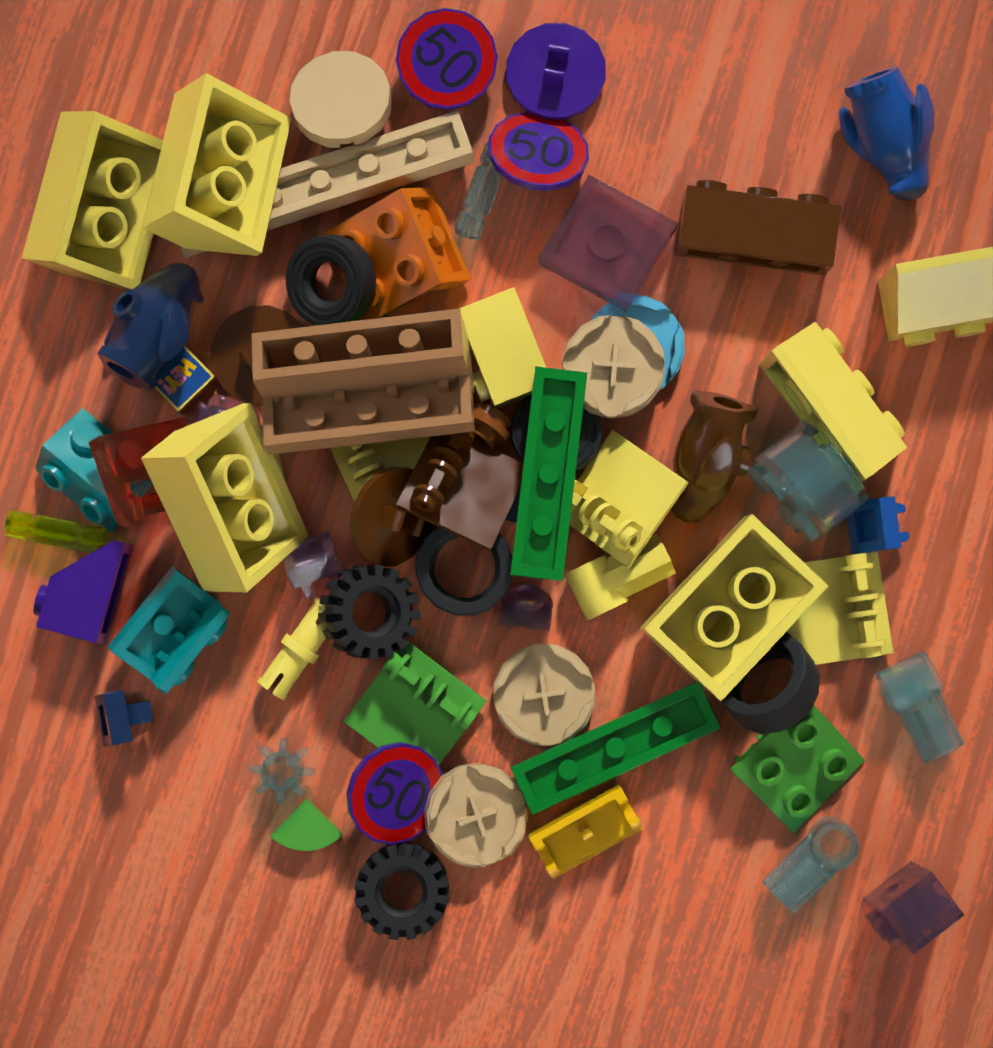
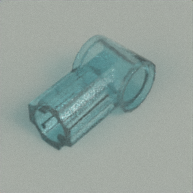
(914, 693)
(809, 869)

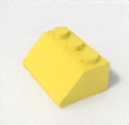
(217, 169)
(95, 201)
(938, 296)
(834, 399)
(226, 499)
(734, 606)

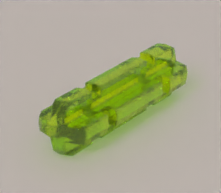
(54, 531)

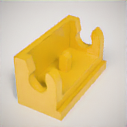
(585, 831)

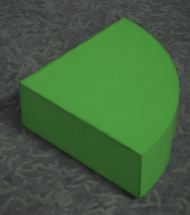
(307, 829)

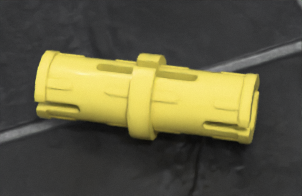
(296, 653)

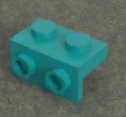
(70, 468)
(170, 630)

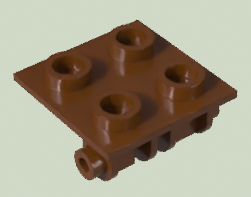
(463, 487)

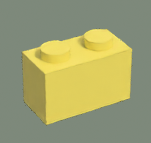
(501, 348)

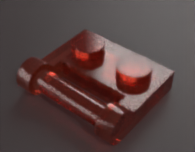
(120, 465)

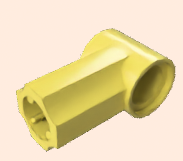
(608, 582)

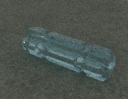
(478, 199)

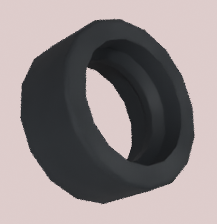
(462, 606)
(790, 704)

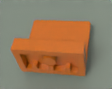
(408, 248)

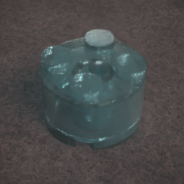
(809, 481)

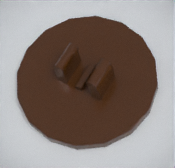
(233, 348)
(379, 528)

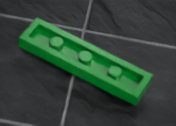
(548, 473)
(615, 747)

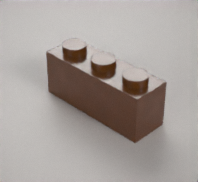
(758, 228)

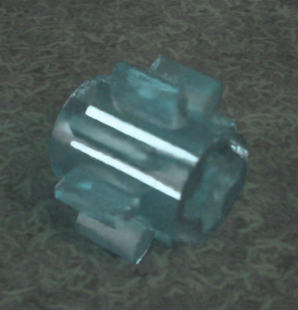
(271, 780)

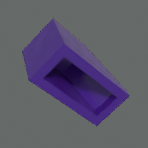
(84, 594)

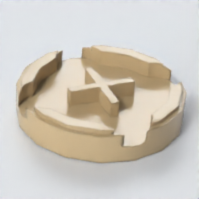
(340, 99)
(621, 365)
(544, 694)
(475, 815)

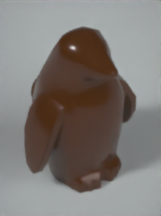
(710, 452)

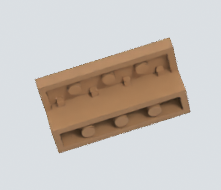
(364, 381)

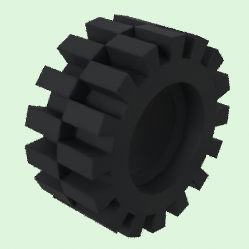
(398, 616)
(402, 922)

